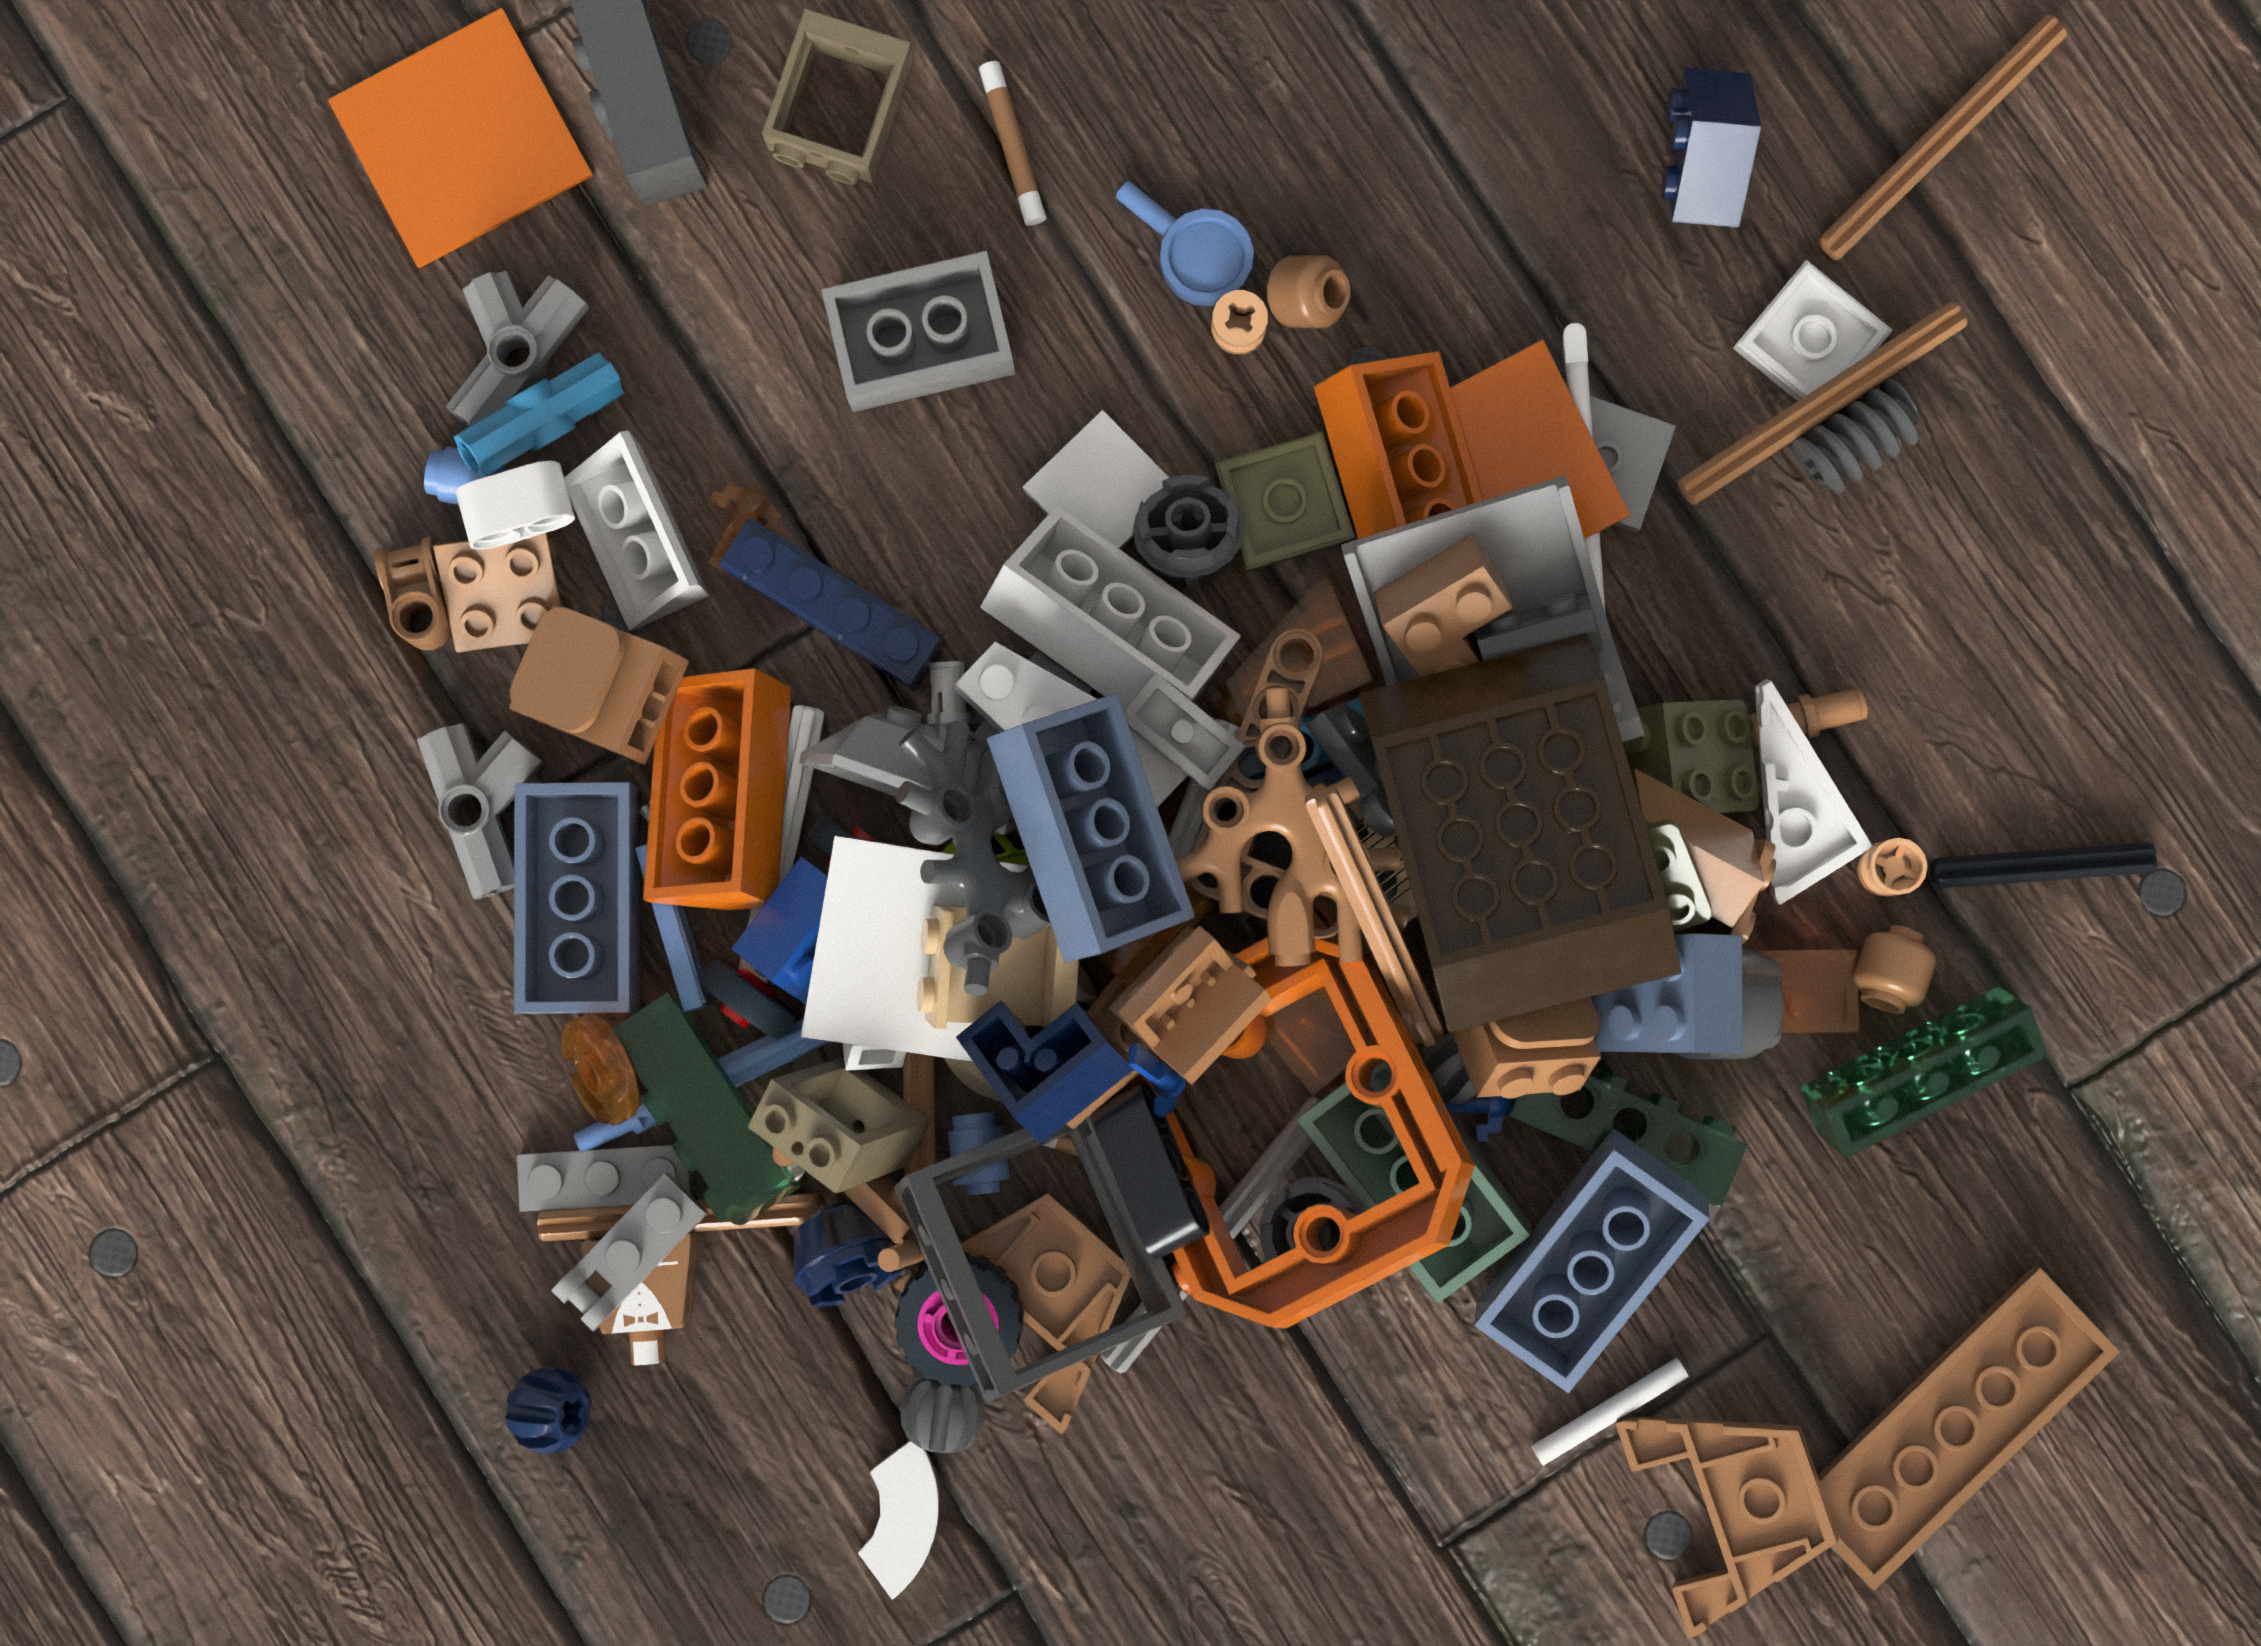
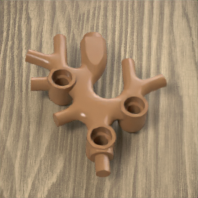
(1281, 808)

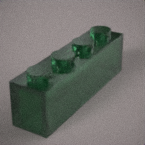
(703, 1110)

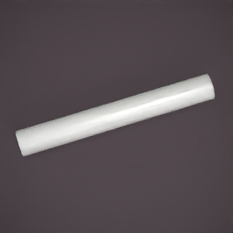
(1609, 1411)

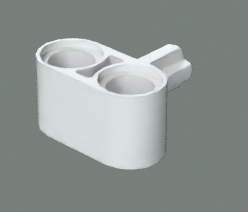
(515, 505)

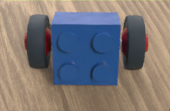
(778, 944)

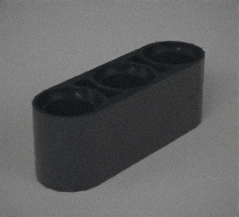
(1150, 1171)

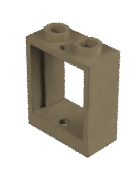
(854, 45)
(845, 1122)

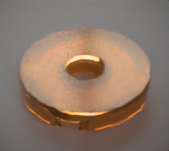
(604, 1072)

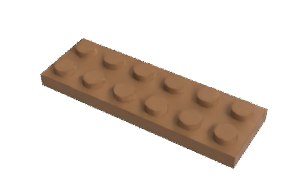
(1960, 1424)

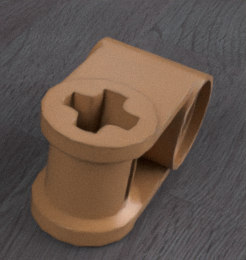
(413, 584)

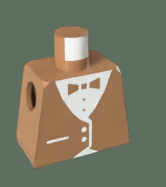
(656, 1304)

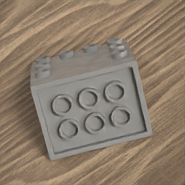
(1535, 546)

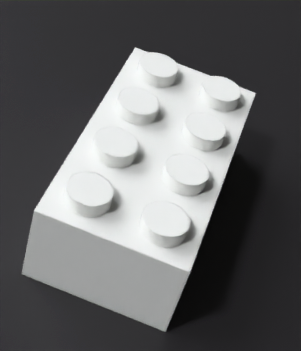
(1105, 613)

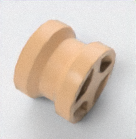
(1243, 332)

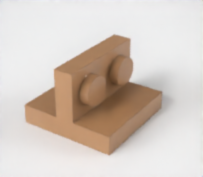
(1190, 1003)

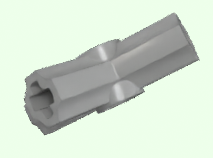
(508, 326)
(492, 779)

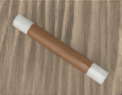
(1012, 143)

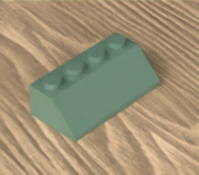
(1376, 1168)

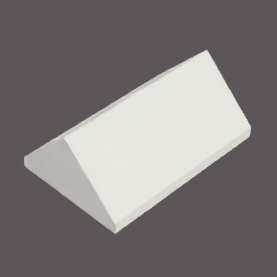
(633, 532)

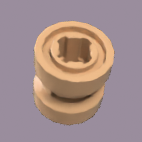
(1902, 869)

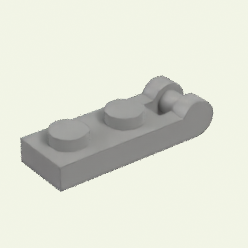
(631, 1249)

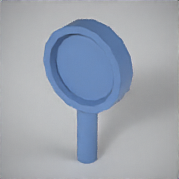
(1201, 251)

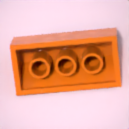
(1397, 441)
(719, 793)

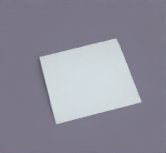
(873, 953)

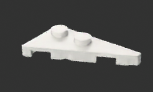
(1801, 803)

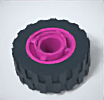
(934, 1344)

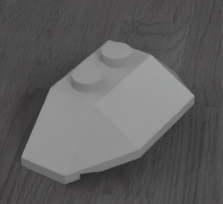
(872, 757)

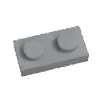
(1182, 732)

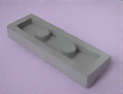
(594, 1176)

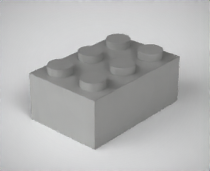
(918, 331)

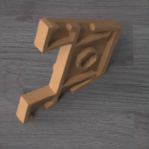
(1067, 1288)
(1757, 1495)

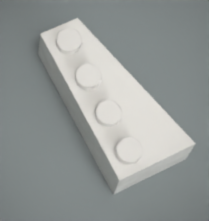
(1016, 691)

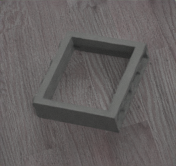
(960, 1289)

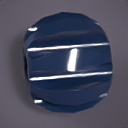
(548, 1410)

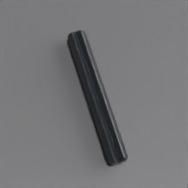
(2043, 865)

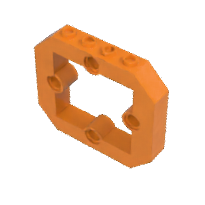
(1375, 1240)

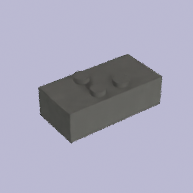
(636, 98)

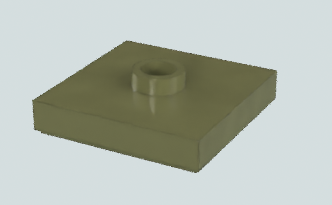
(1286, 501)

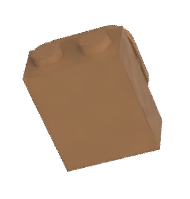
(596, 682)
(1718, 845)
(1532, 1051)

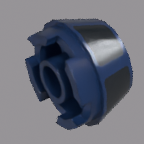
(839, 1254)

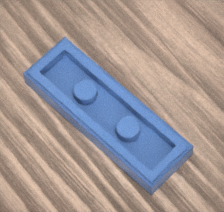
(680, 950)

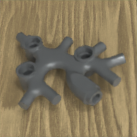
(996, 900)

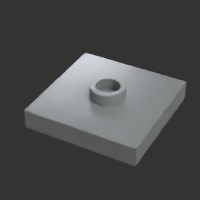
(1633, 453)

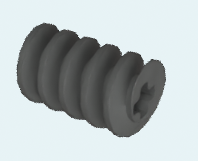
(1858, 436)

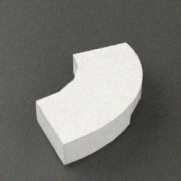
(906, 1518)

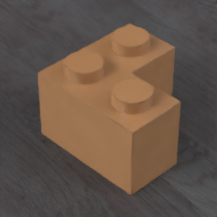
(1441, 604)

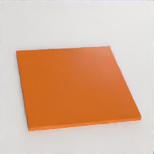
(460, 137)
(1529, 431)

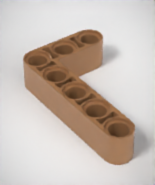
(1301, 691)

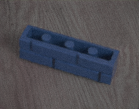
(831, 604)

